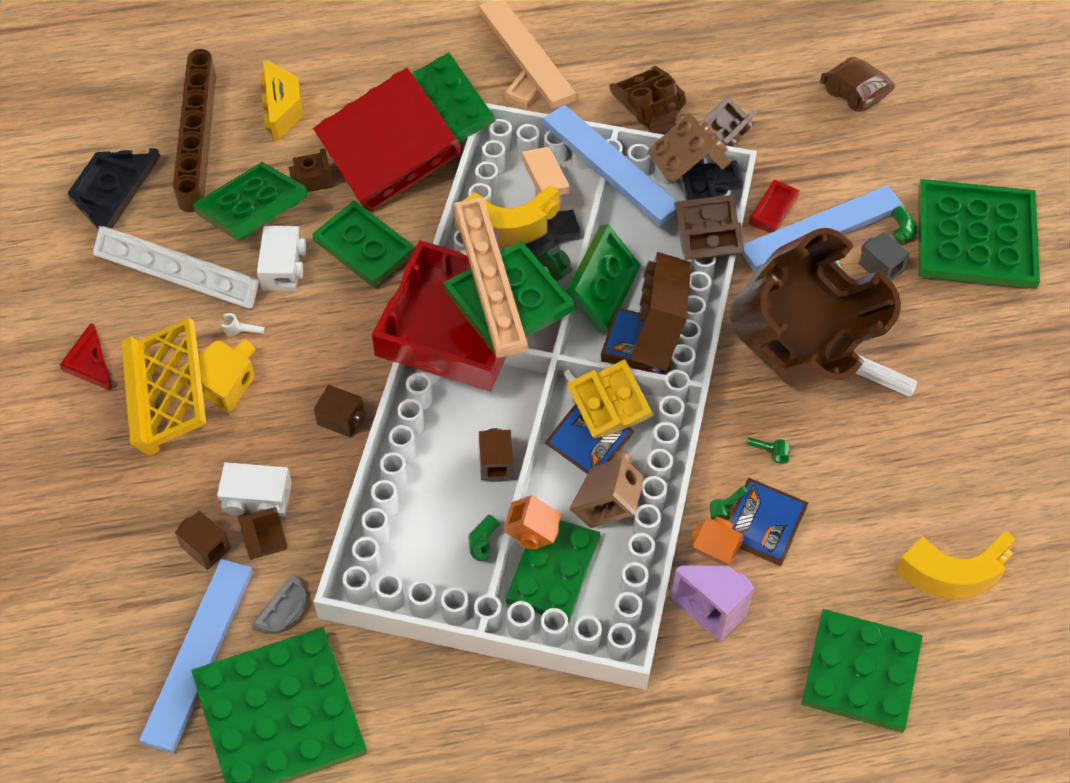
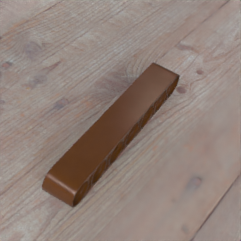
(194, 129)

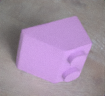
(713, 596)

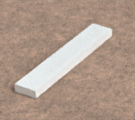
(176, 267)

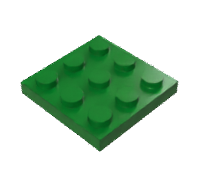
(250, 200)
(534, 290)
(862, 670)

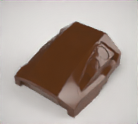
(857, 83)
(649, 94)

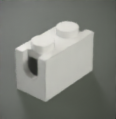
(280, 258)
(254, 488)

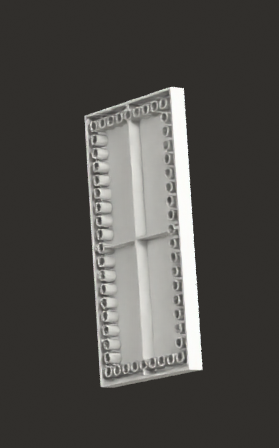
(419, 490)

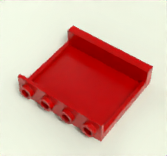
(388, 140)

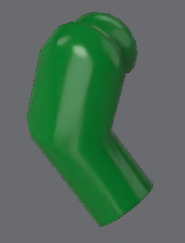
(906, 224)
(479, 538)

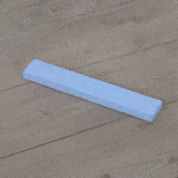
(611, 164)
(843, 218)
(198, 649)

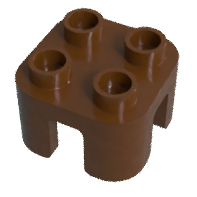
(810, 314)

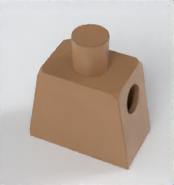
(609, 492)

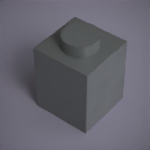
(883, 256)

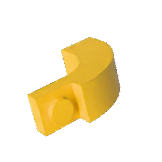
(522, 222)
(955, 577)

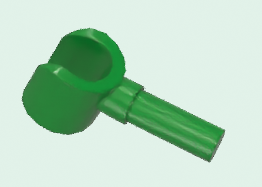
(779, 449)
(721, 507)

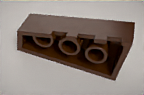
(662, 310)

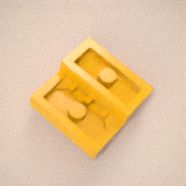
(610, 399)

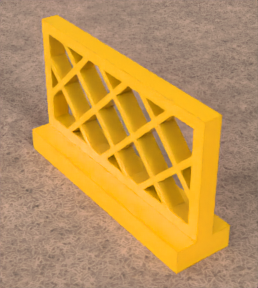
(142, 392)

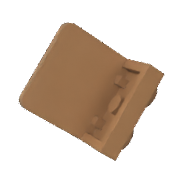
(685, 147)

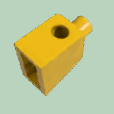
(225, 373)

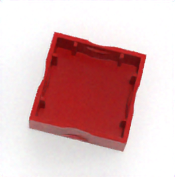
(426, 327)

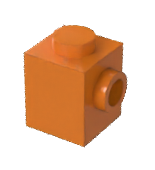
(532, 522)
(717, 540)

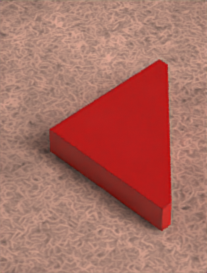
(87, 360)

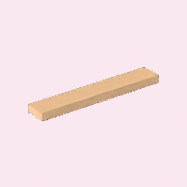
(528, 53)
(490, 278)

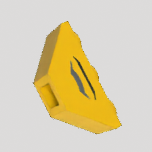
(281, 99)

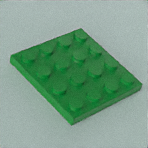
(454, 97)
(978, 233)
(279, 711)

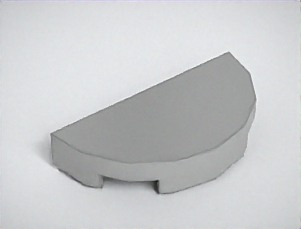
(284, 609)

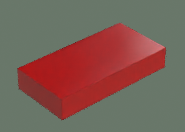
(773, 206)

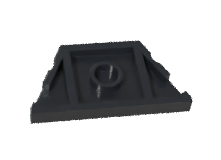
(110, 184)

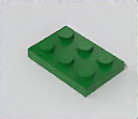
(363, 243)
(603, 277)
(556, 571)

